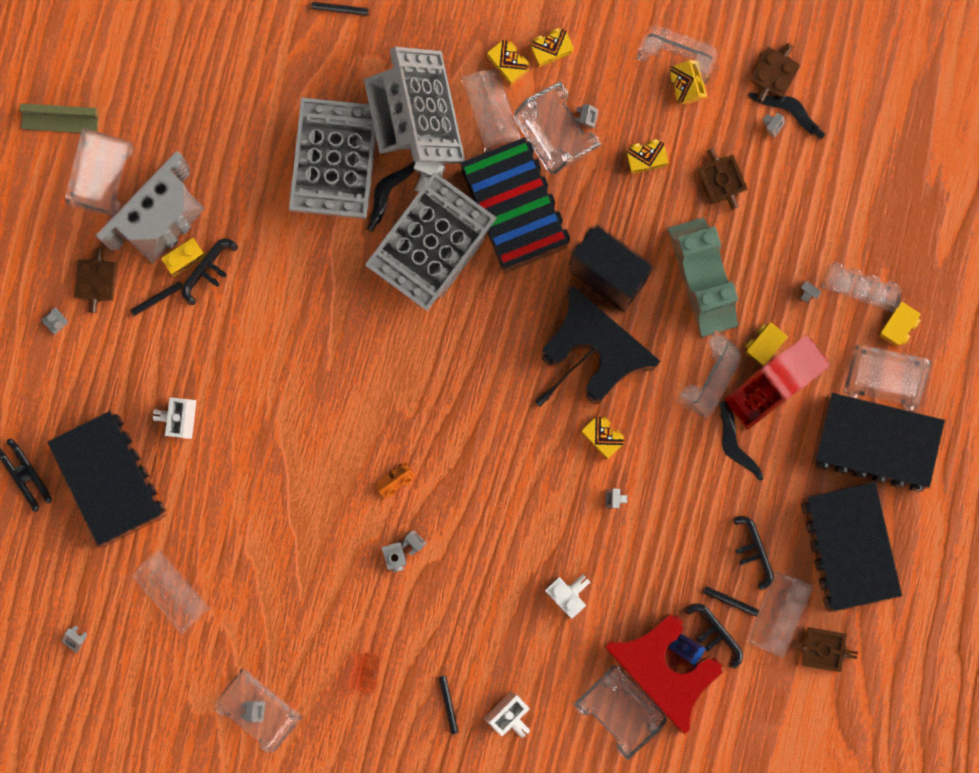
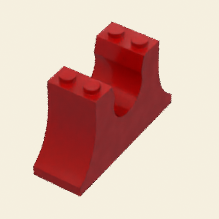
(777, 382)
(647, 665)

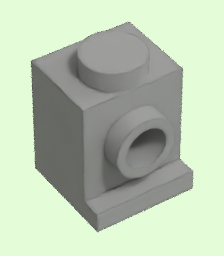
(396, 549)

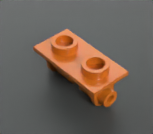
(402, 476)

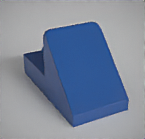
(687, 649)

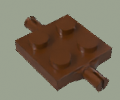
(774, 72)
(722, 179)
(95, 280)
(824, 649)

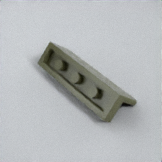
(58, 118)

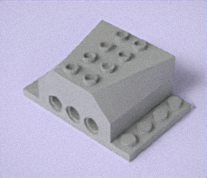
(415, 107)
(333, 159)
(155, 213)
(431, 242)

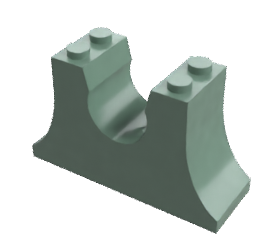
(704, 277)

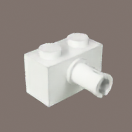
(426, 171)
(178, 417)
(567, 595)
(508, 715)

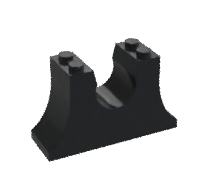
(616, 349)

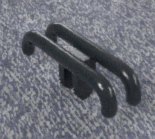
(207, 262)
(24, 474)
(761, 554)
(722, 633)

